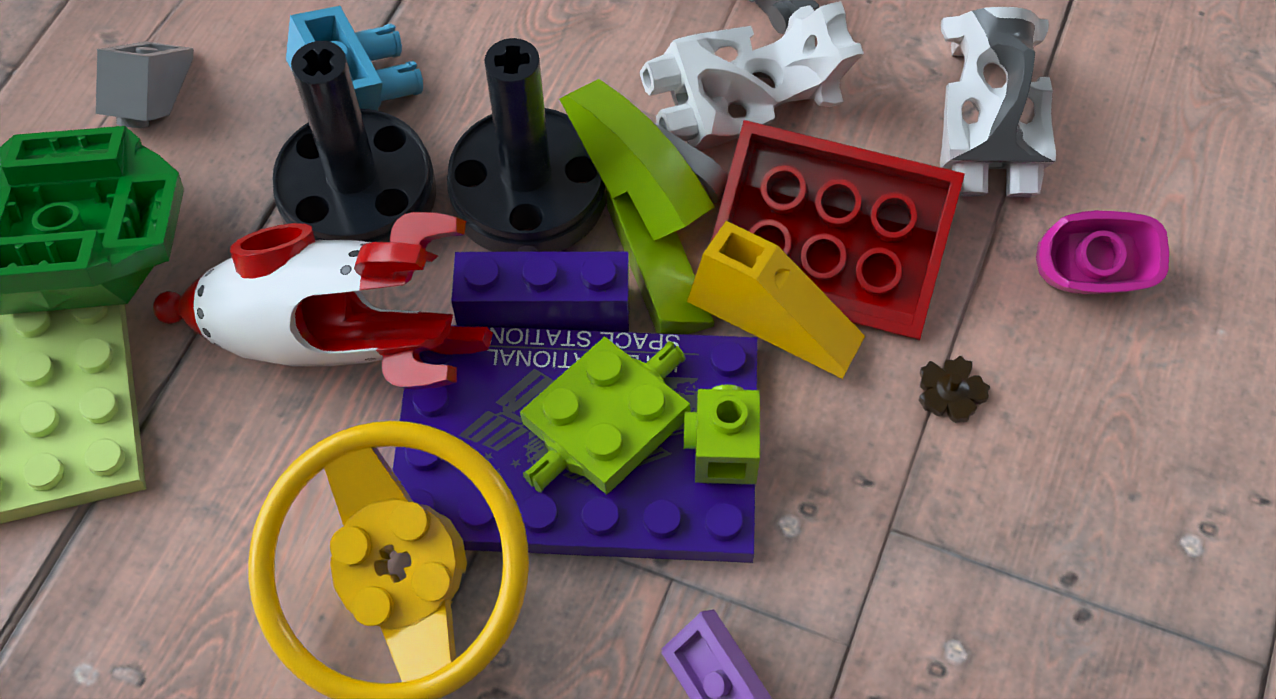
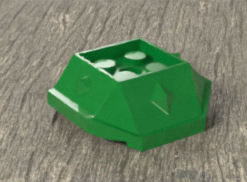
(82, 218)

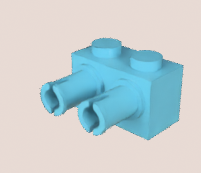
(360, 49)

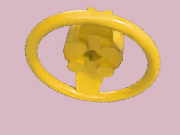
(376, 521)

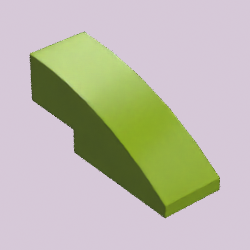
(636, 158)

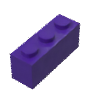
(542, 290)

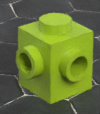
(725, 435)

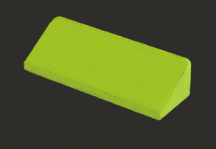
(659, 270)

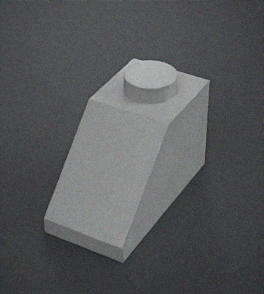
(140, 81)

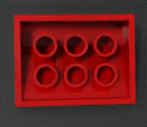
(849, 218)

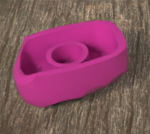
(1103, 252)

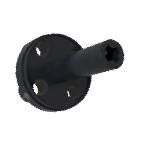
(347, 162)
(523, 164)

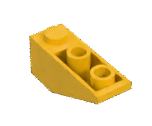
(772, 298)

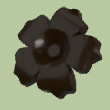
(952, 389)

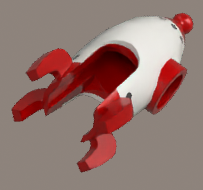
(303, 302)

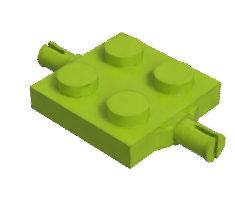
(604, 415)

